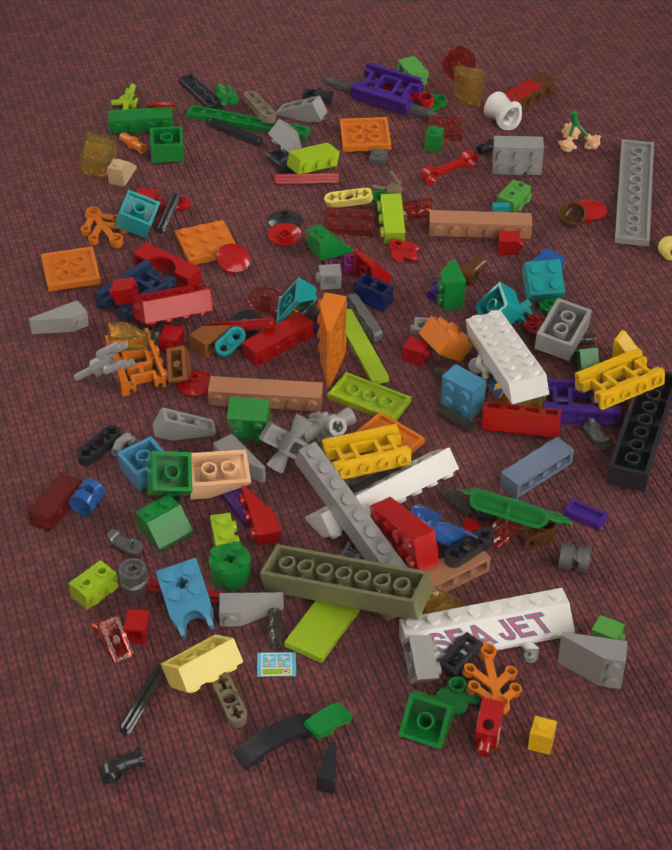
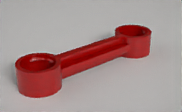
(424, 99)
(448, 167)

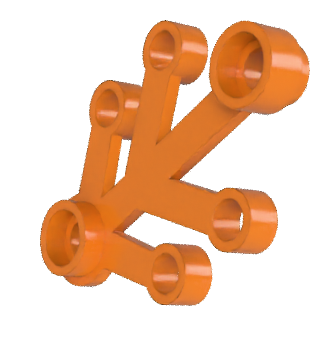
(94, 214)
(491, 681)

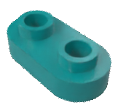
(228, 342)

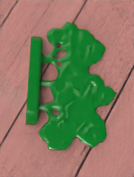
(512, 508)

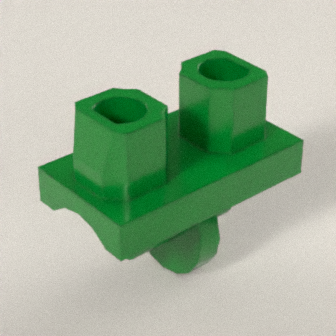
(226, 94)

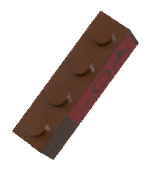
(532, 90)

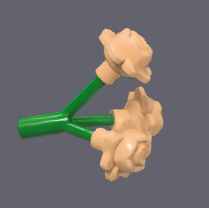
(572, 131)

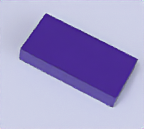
(585, 514)

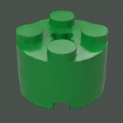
(230, 566)

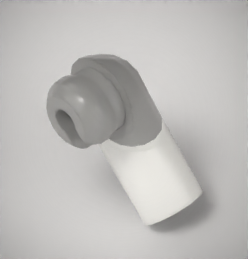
(531, 651)

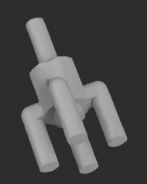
(105, 362)

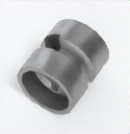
(574, 557)
(133, 578)

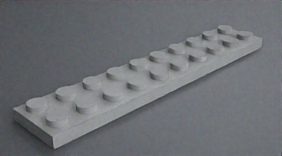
(634, 193)

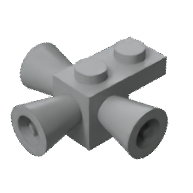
(328, 425)
(286, 441)

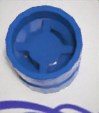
(87, 497)

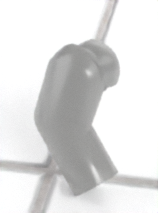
(121, 441)

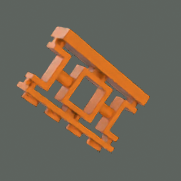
(142, 371)

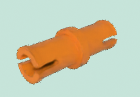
(133, 142)

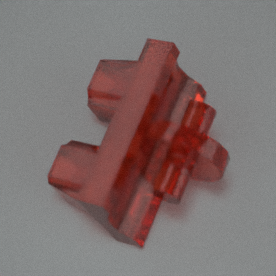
(417, 208)
(503, 530)

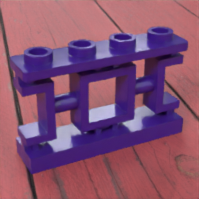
(385, 98)
(578, 412)

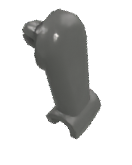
(594, 432)
(129, 546)

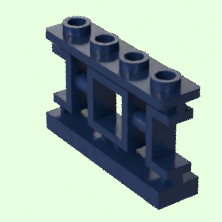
(140, 273)

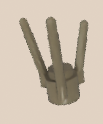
(392, 188)

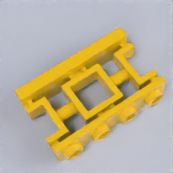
(604, 376)
(380, 440)

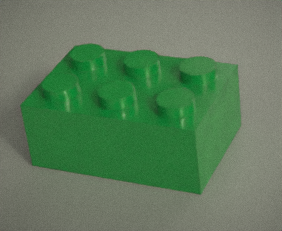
(248, 418)

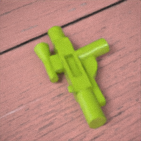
(127, 99)

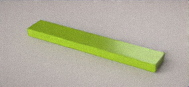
(364, 351)

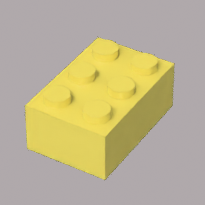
(202, 663)

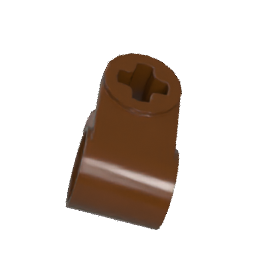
(536, 536)

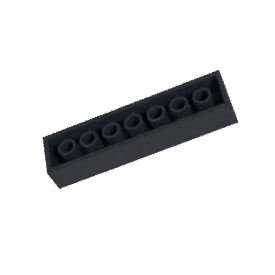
(641, 437)

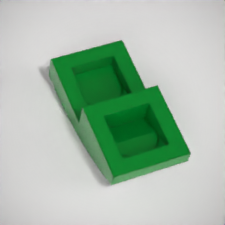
(327, 719)

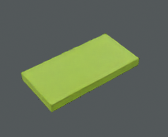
(368, 396)
(320, 629)

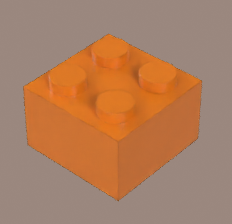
(446, 338)

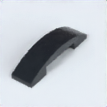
(271, 738)

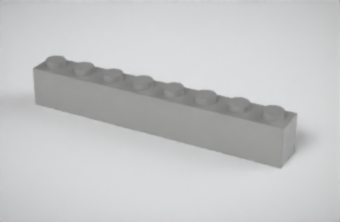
(345, 506)

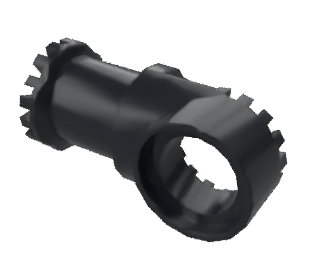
(325, 95)
(120, 766)

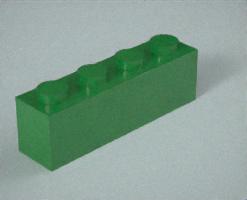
(139, 119)

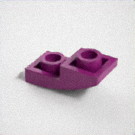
(346, 263)

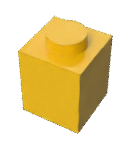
(542, 735)

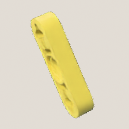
(364, 197)

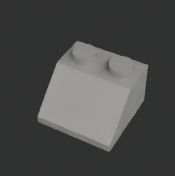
(421, 659)

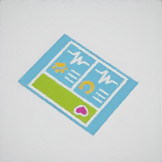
(276, 664)

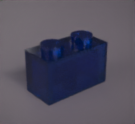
(374, 292)

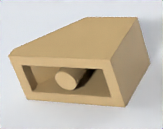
(120, 172)

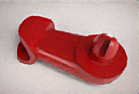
(183, 204)

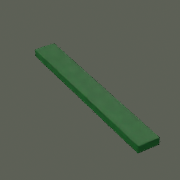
(240, 120)

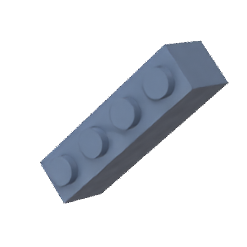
(536, 467)

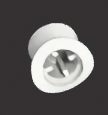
(505, 112)

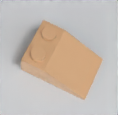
(218, 473)

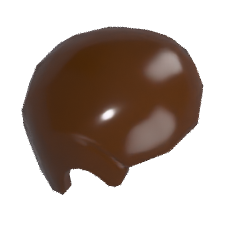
(572, 214)

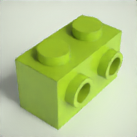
(223, 529)
(93, 585)

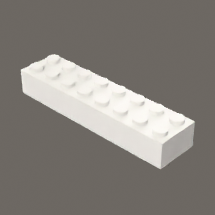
(507, 357)

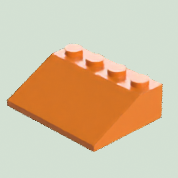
(331, 334)

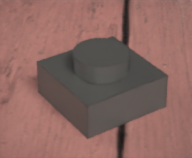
(378, 156)

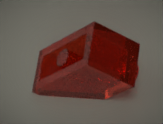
(113, 638)

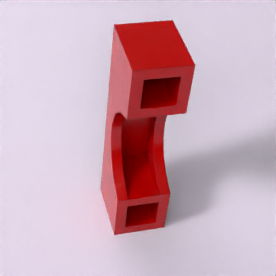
(183, 271)

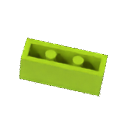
(313, 158)
(391, 217)

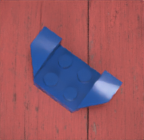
(446, 533)

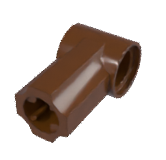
(473, 269)

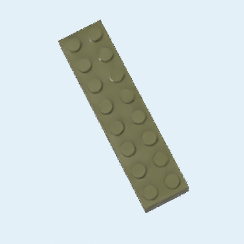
(347, 581)

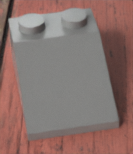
(594, 658)

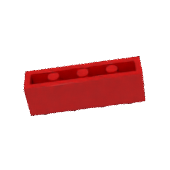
(277, 339)
(521, 419)

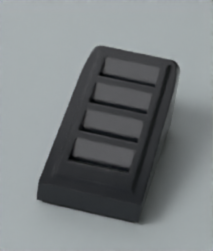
(279, 161)
(450, 657)
(327, 771)

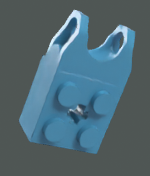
(186, 602)

